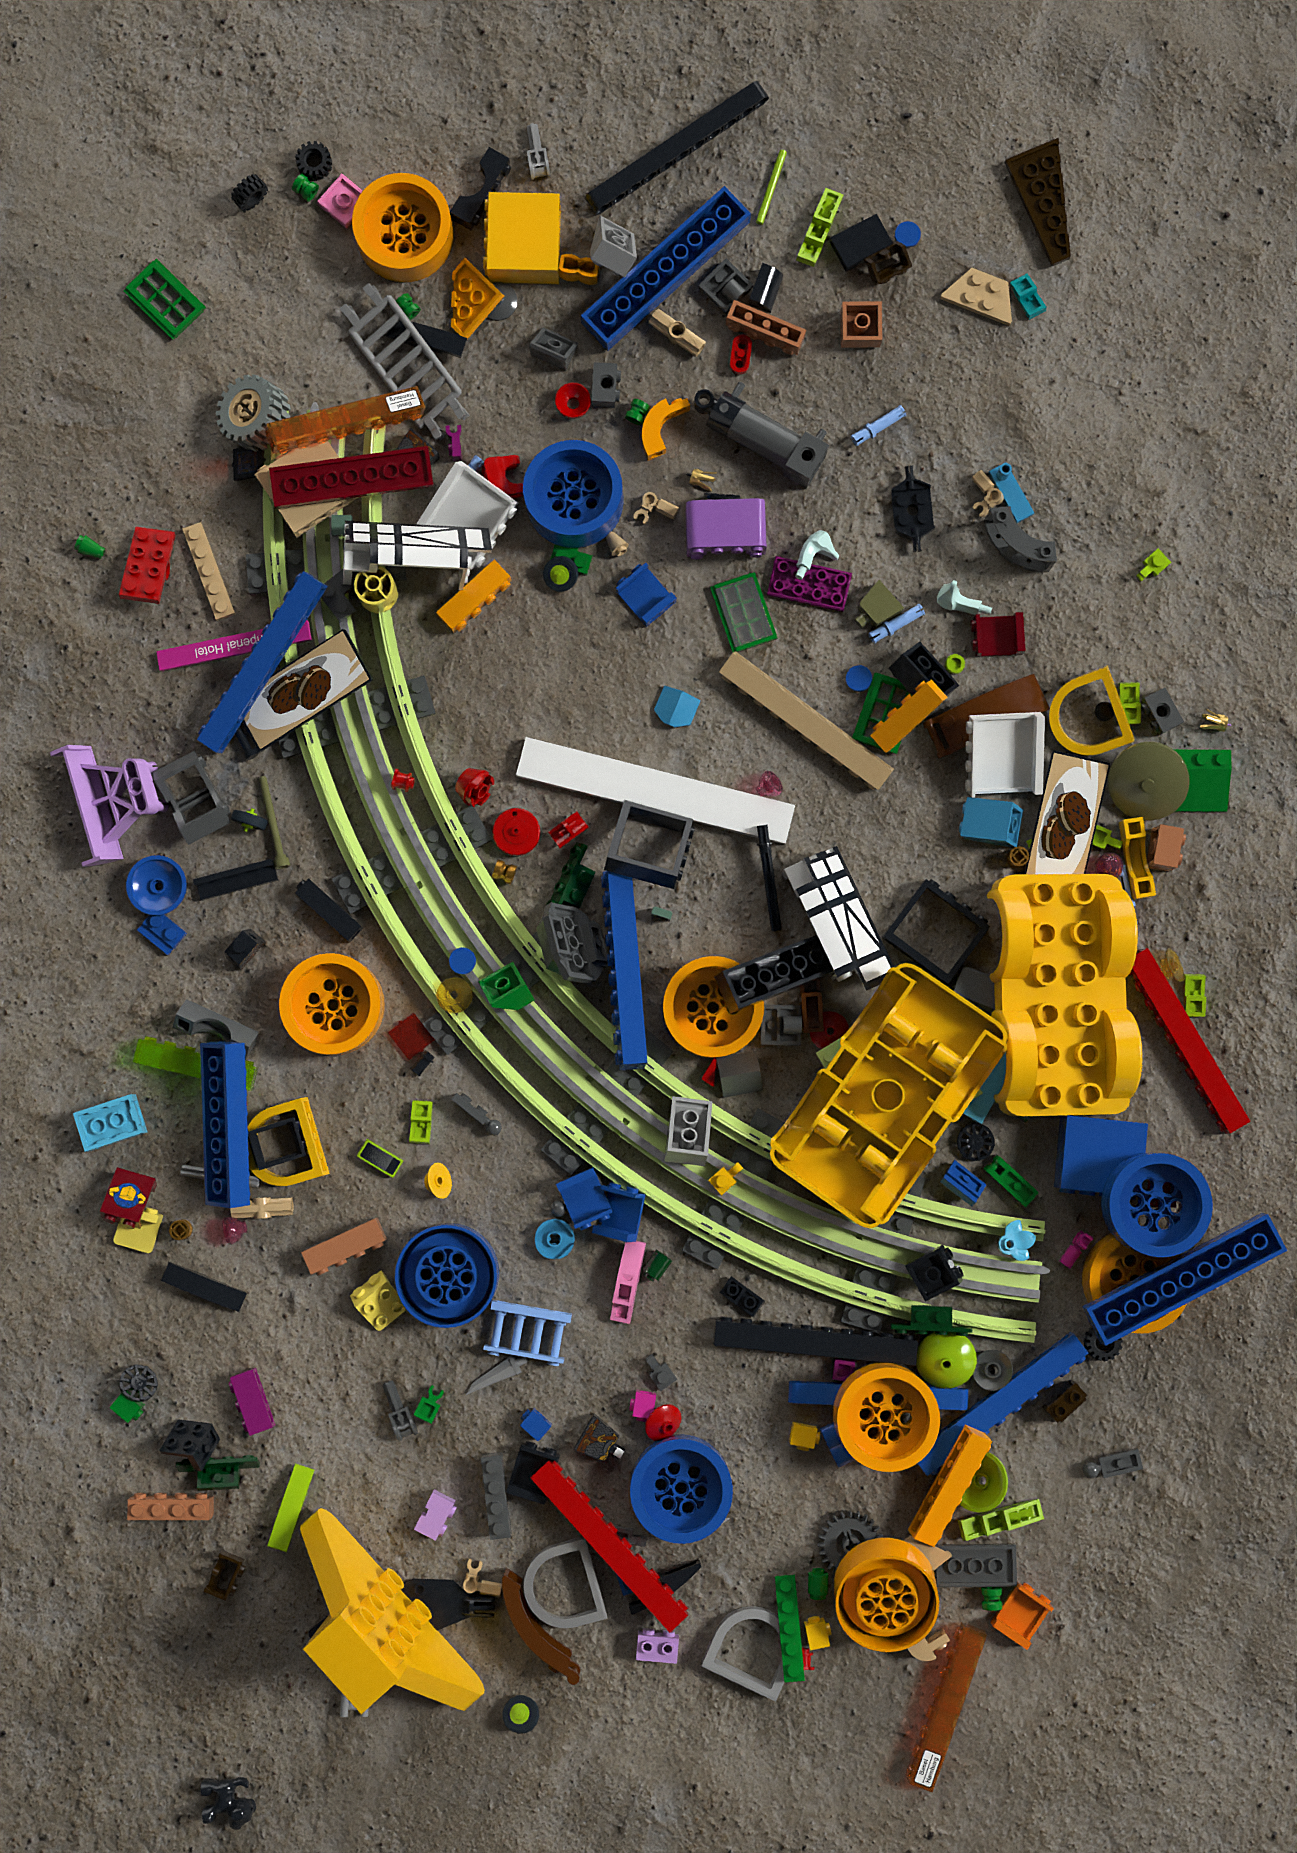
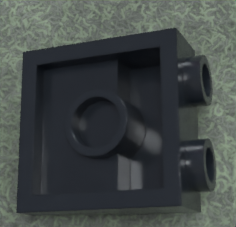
(935, 1272)

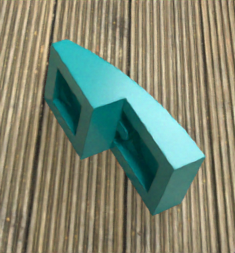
(1027, 296)

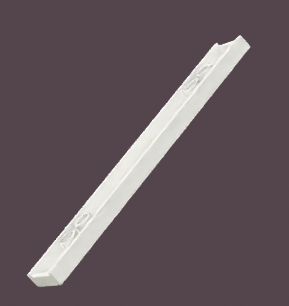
(653, 788)

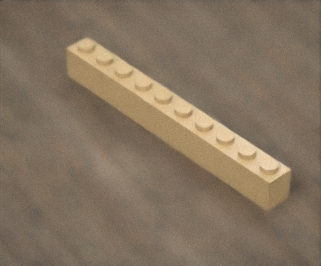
(806, 720)

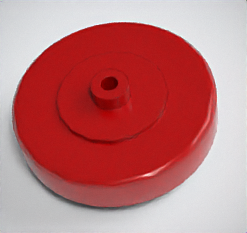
(516, 832)

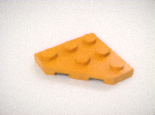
(471, 298)

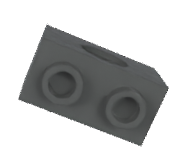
(605, 373)
(1162, 700)

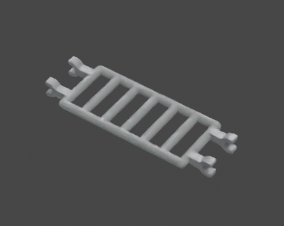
(422, 346)

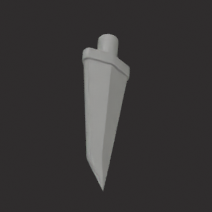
(502, 1371)

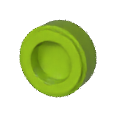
(954, 664)

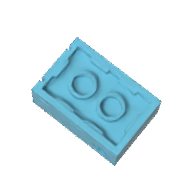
(110, 1122)

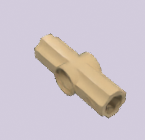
(686, 340)
(264, 1208)

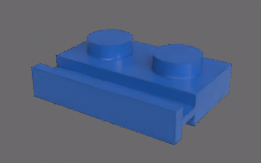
(162, 932)
(963, 1183)

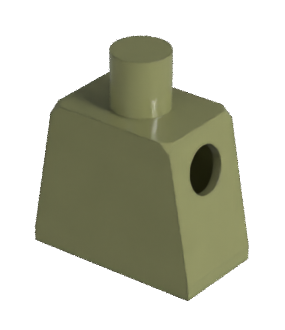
(878, 606)

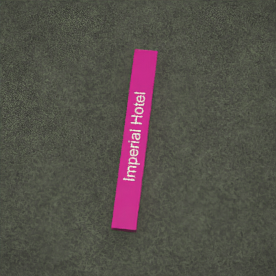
(217, 649)

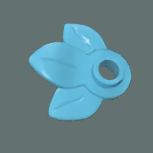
(1019, 1241)

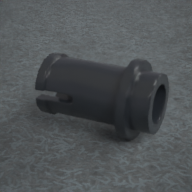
(422, 1062)

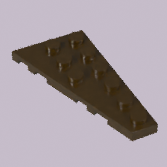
(1041, 189)

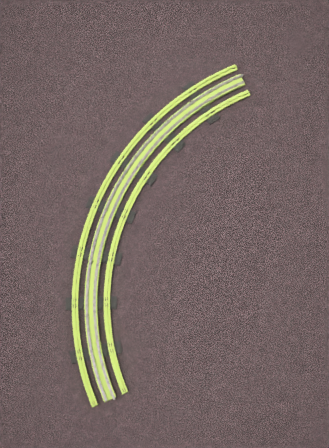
(604, 1098)

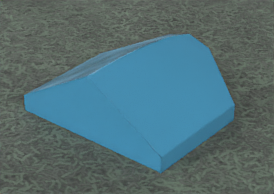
(676, 707)

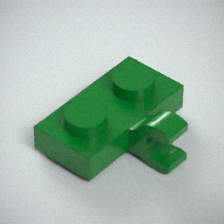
(581, 559)

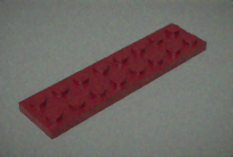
(351, 477)

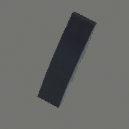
(437, 339)
(203, 1286)
(674, 1578)

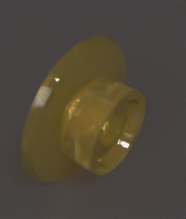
(1172, 966)
(463, 999)

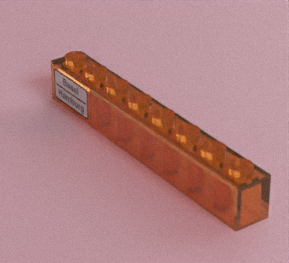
(345, 420)
(946, 1706)

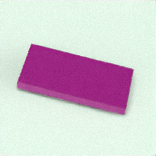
(819, 586)

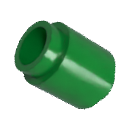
(817, 1584)

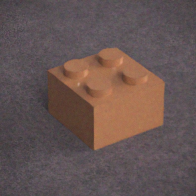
(861, 324)
(1165, 847)

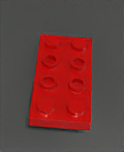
(147, 565)

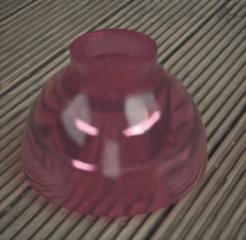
(769, 785)
(1109, 864)
(233, 1229)

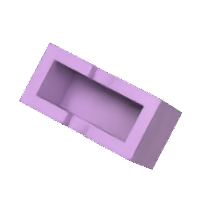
(439, 1508)

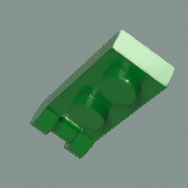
(1011, 1181)

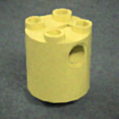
(376, 590)

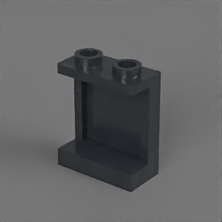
(528, 1462)

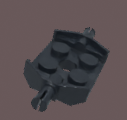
(917, 494)

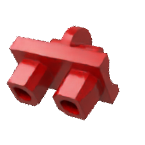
(568, 829)

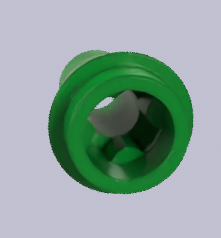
(87, 546)

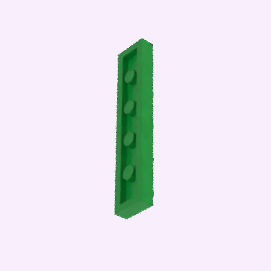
(789, 1628)

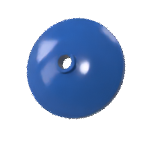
(143, 881)

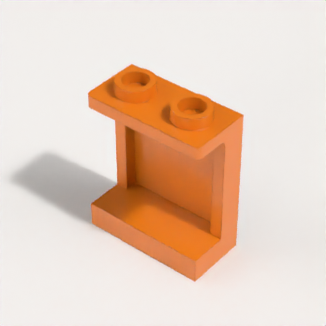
(1021, 1614)

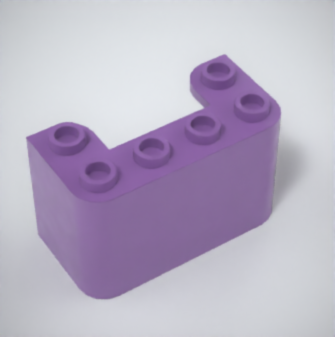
(725, 526)

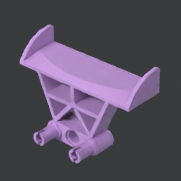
(94, 804)

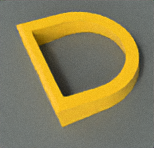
(1084, 749)
(311, 1139)

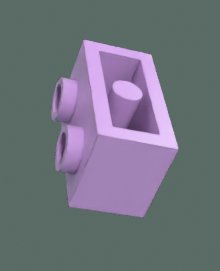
(657, 1646)

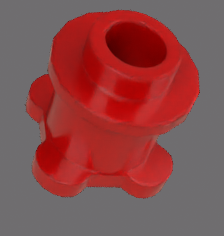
(402, 781)
(807, 1659)

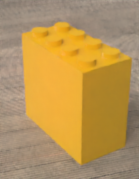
(522, 237)

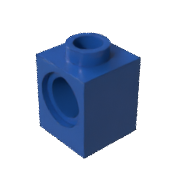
(535, 1423)

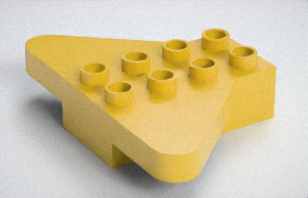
(375, 1630)

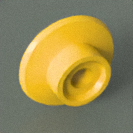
(438, 1180)

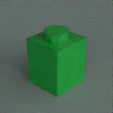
(127, 1409)

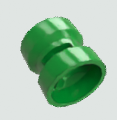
(305, 187)
(409, 308)
(637, 412)
(991, 1598)

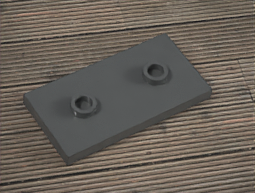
(978, 1566)

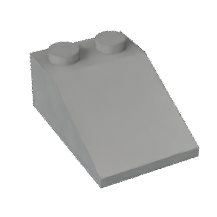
(613, 247)
(688, 1131)

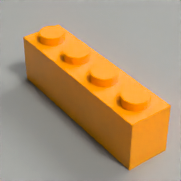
(474, 596)
(908, 716)

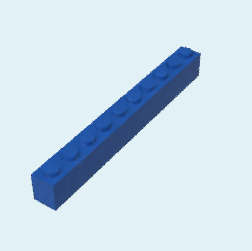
(262, 662)
(998, 1404)

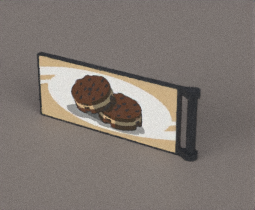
(304, 691)
(1067, 815)

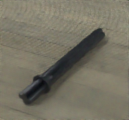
(769, 878)

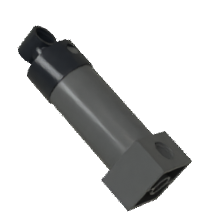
(763, 435)

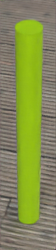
(771, 187)

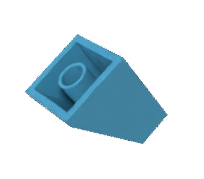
(991, 821)

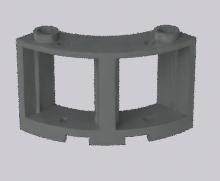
(1016, 544)
(205, 823)

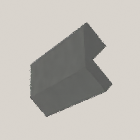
(976, 988)

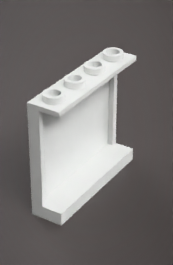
(470, 501)
(1005, 753)

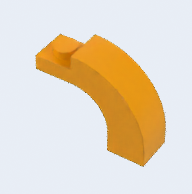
(655, 419)

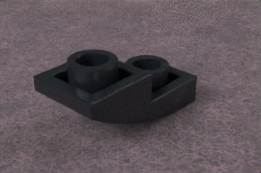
(742, 1296)

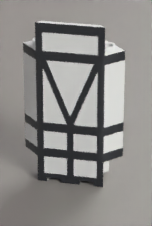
(411, 546)
(839, 917)

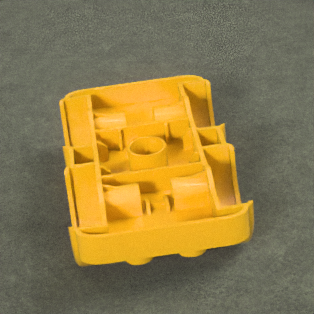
(1065, 994)
(888, 1095)

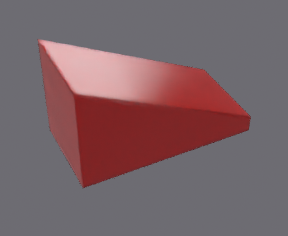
(709, 1075)

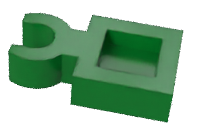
(428, 1407)

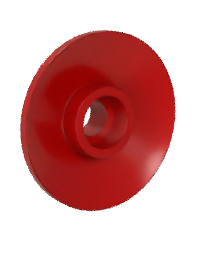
(832, 1020)
(663, 1422)

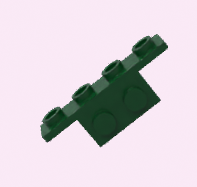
(574, 879)
(931, 1318)
(220, 1473)

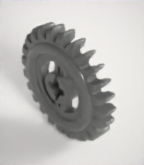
(840, 1525)

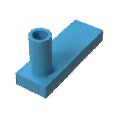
(1013, 495)

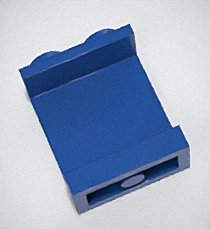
(645, 594)
(584, 1199)
(626, 1215)

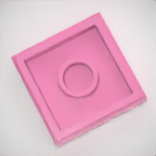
(340, 200)

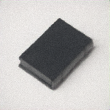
(860, 242)

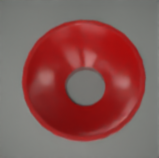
(572, 391)

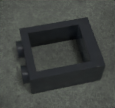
(300, 1144)

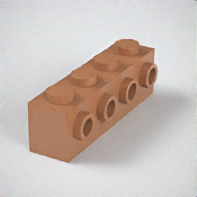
(765, 327)
(343, 1246)
(170, 1507)

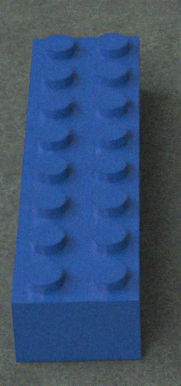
(225, 1124)

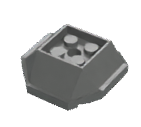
(571, 943)

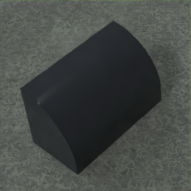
(766, 288)

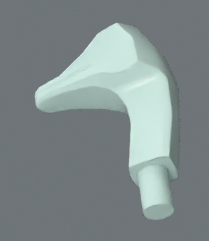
(817, 543)
(951, 599)

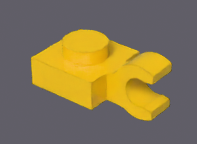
(724, 1179)

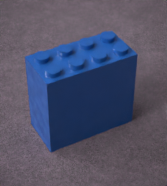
(1092, 1149)

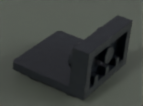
(192, 1441)

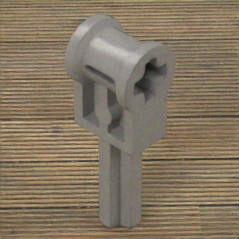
(536, 155)

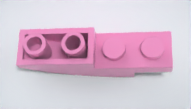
(627, 1281)

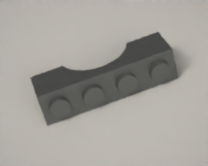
(194, 1018)
(495, 1495)

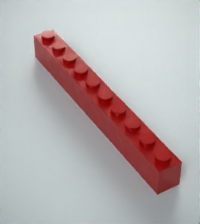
(1188, 1043)
(610, 1546)

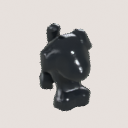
(238, 1810)

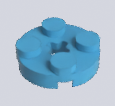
(554, 1250)

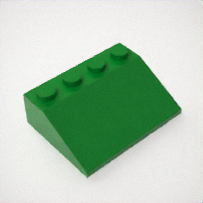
(1208, 780)

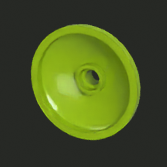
(940, 1348)
(986, 1496)

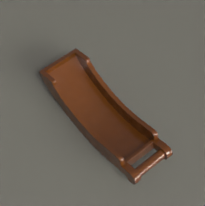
(1015, 697)
(533, 1634)

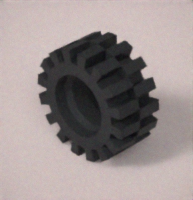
(313, 149)
(249, 192)
(1105, 1355)

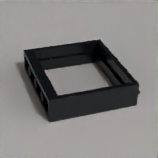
(641, 870)
(918, 958)

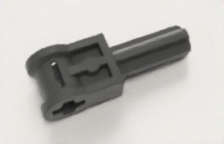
(400, 1416)

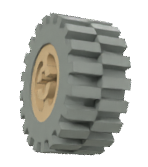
(262, 399)

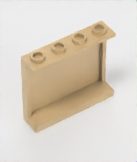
(303, 517)

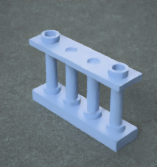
(521, 1312)

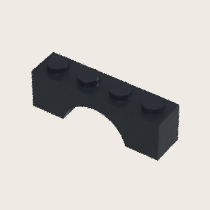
(468, 209)

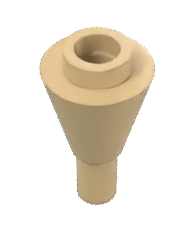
(616, 544)

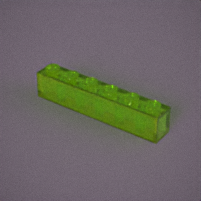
(179, 1060)

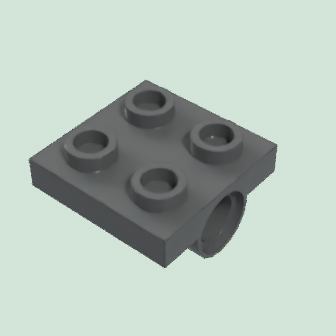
(725, 285)
(781, 1025)

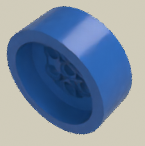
(553, 468)
(1188, 1189)
(478, 1260)
(674, 1523)

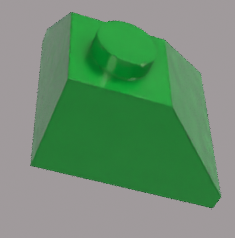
(506, 988)

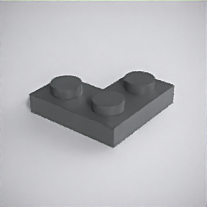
(335, 596)

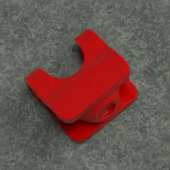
(495, 472)

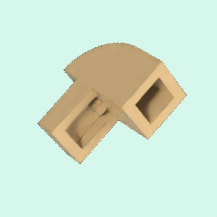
(924, 1649)

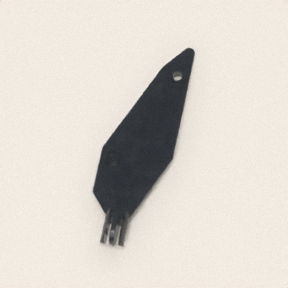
(444, 1599)

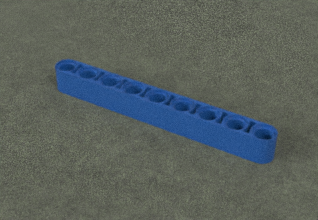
(825, 1393)

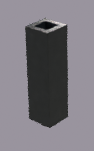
(328, 909)

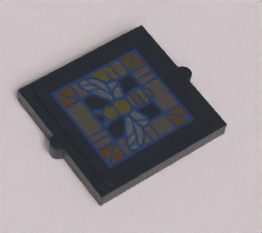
(246, 463)

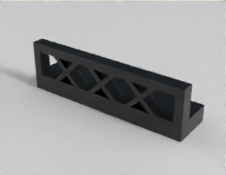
(236, 879)

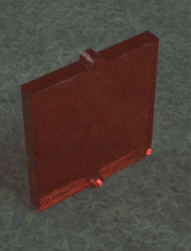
(411, 1036)

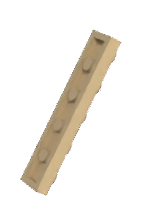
(209, 571)

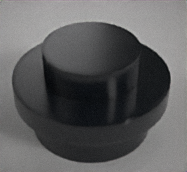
(1104, 711)

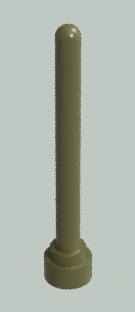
(281, 860)

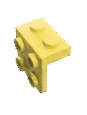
(143, 1238)
(378, 1301)

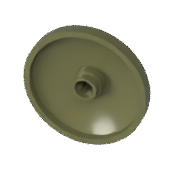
(1148, 781)

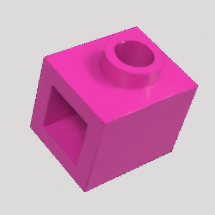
(642, 1405)

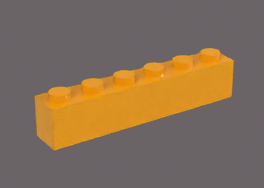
(950, 1485)

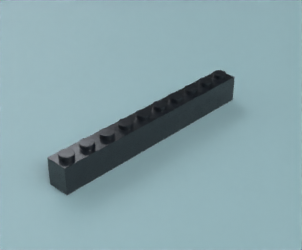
(815, 1341)

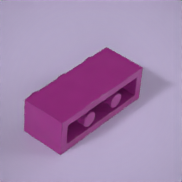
(251, 1401)

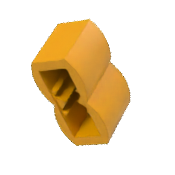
(573, 269)

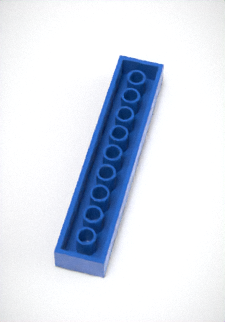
(666, 268)
(624, 971)
(1184, 1278)

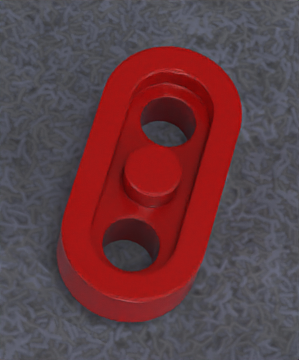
(740, 355)

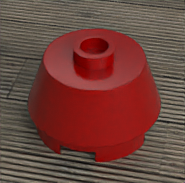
(474, 786)

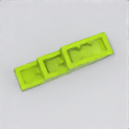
(819, 227)
(291, 1508)
(1001, 1519)

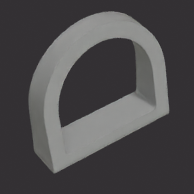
(572, 1621)
(769, 1690)

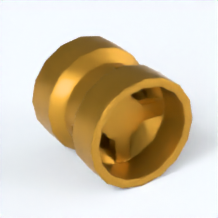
(1014, 857)
(500, 869)
(183, 1226)

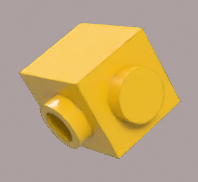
(804, 1436)
(817, 1632)

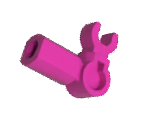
(1072, 1253)

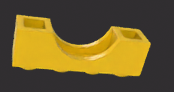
(1138, 872)

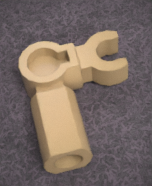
(993, 497)
(650, 501)
(485, 1587)

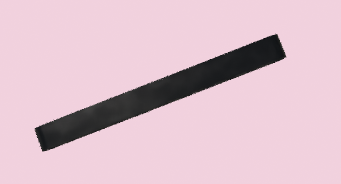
(676, 147)

